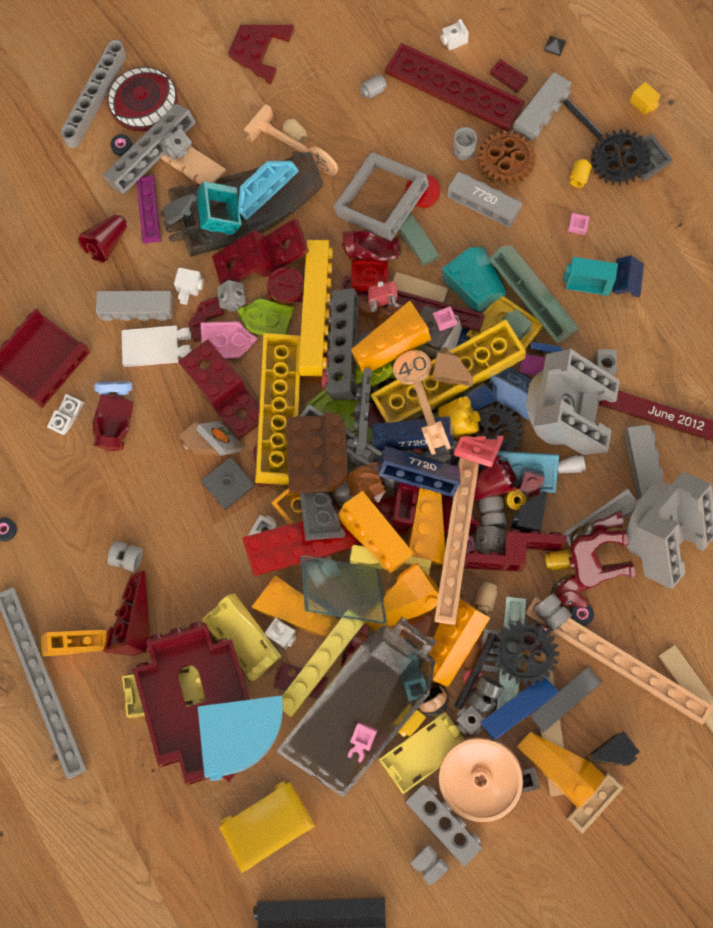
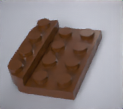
(316, 453)

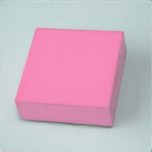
(578, 224)
(445, 318)

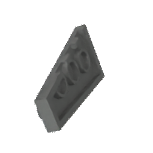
(361, 410)
(319, 517)

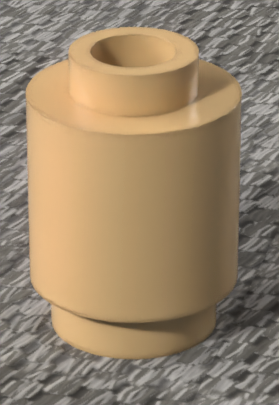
(294, 130)
(486, 597)

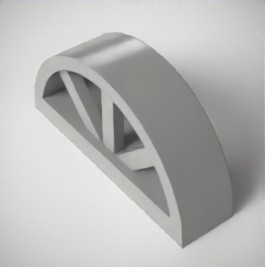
(623, 502)

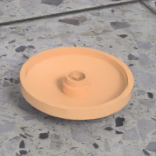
(481, 779)

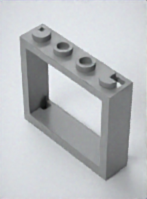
(401, 211)

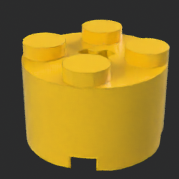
(462, 416)

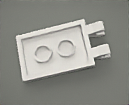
(154, 345)

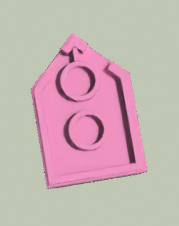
(228, 338)

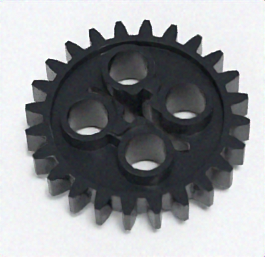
(638, 153)
(487, 414)
(535, 668)

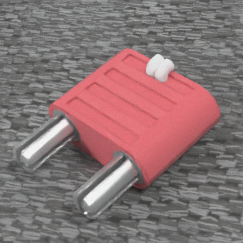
(382, 295)

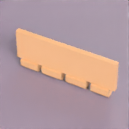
(196, 166)

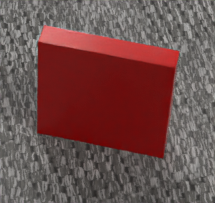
(368, 274)

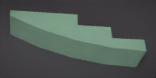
(417, 240)

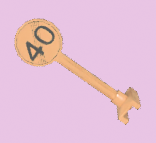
(261, 123)
(413, 368)

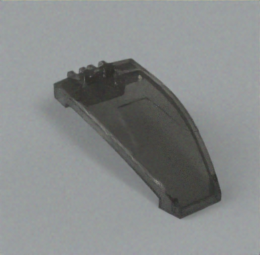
(275, 210)

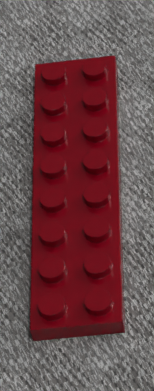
(454, 87)

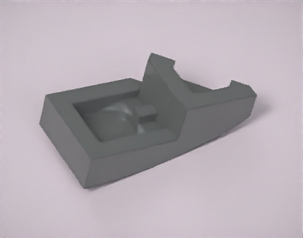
(177, 208)

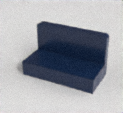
(628, 276)
(480, 395)

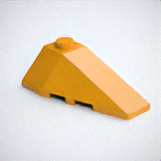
(409, 597)
(567, 771)

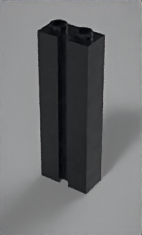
(321, 913)

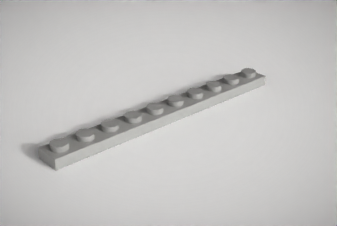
(41, 684)

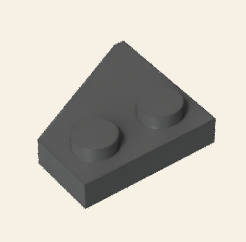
(658, 158)

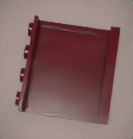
(40, 358)

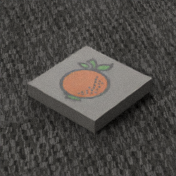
(219, 437)

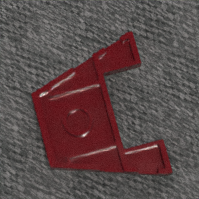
(252, 43)

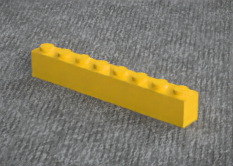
(314, 308)

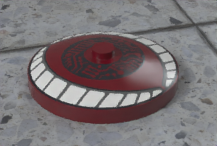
(141, 98)

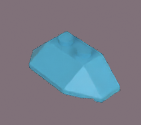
(264, 185)

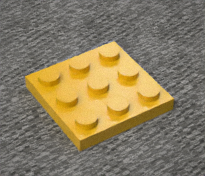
(495, 314)

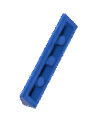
(518, 708)

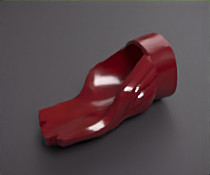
(367, 245)
(111, 422)

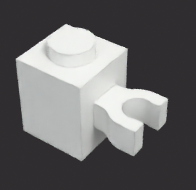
(188, 283)
(281, 634)

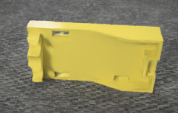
(363, 557)
(234, 622)
(190, 686)
(421, 753)

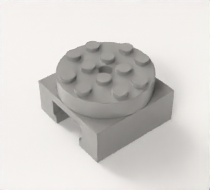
(565, 402)
(664, 520)

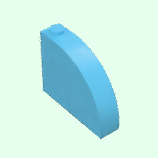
(237, 734)

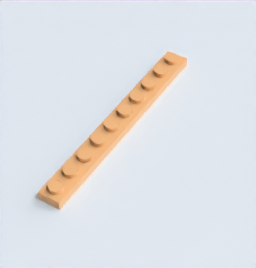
(456, 544)
(628, 667)

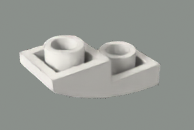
(66, 414)

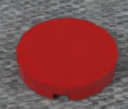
(430, 195)

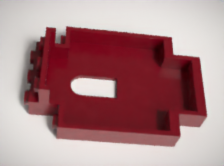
(170, 723)

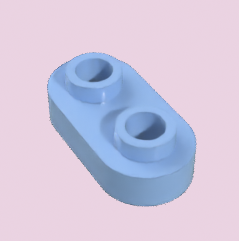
(106, 387)

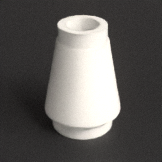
(572, 465)

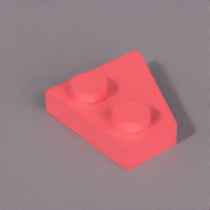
(479, 449)

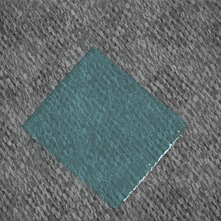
(342, 590)

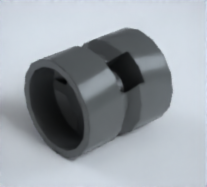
(487, 687)

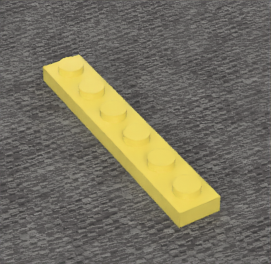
(319, 664)

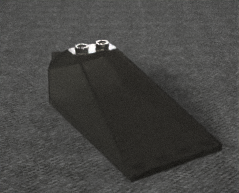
(375, 687)

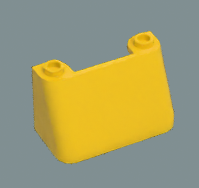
(266, 826)

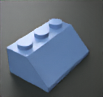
(512, 390)

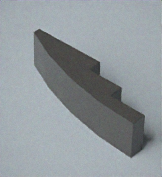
(565, 699)

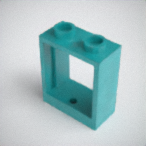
(221, 193)
(590, 276)

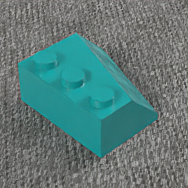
(474, 279)

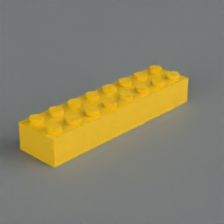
(482, 357)
(276, 402)

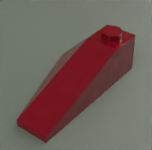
(132, 621)

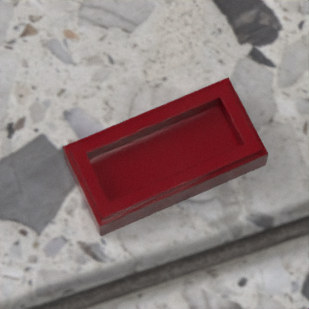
(508, 76)

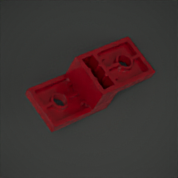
(260, 253)
(222, 388)
(514, 551)

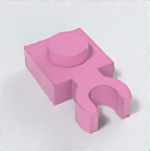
(363, 739)

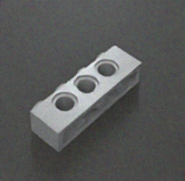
(464, 852)

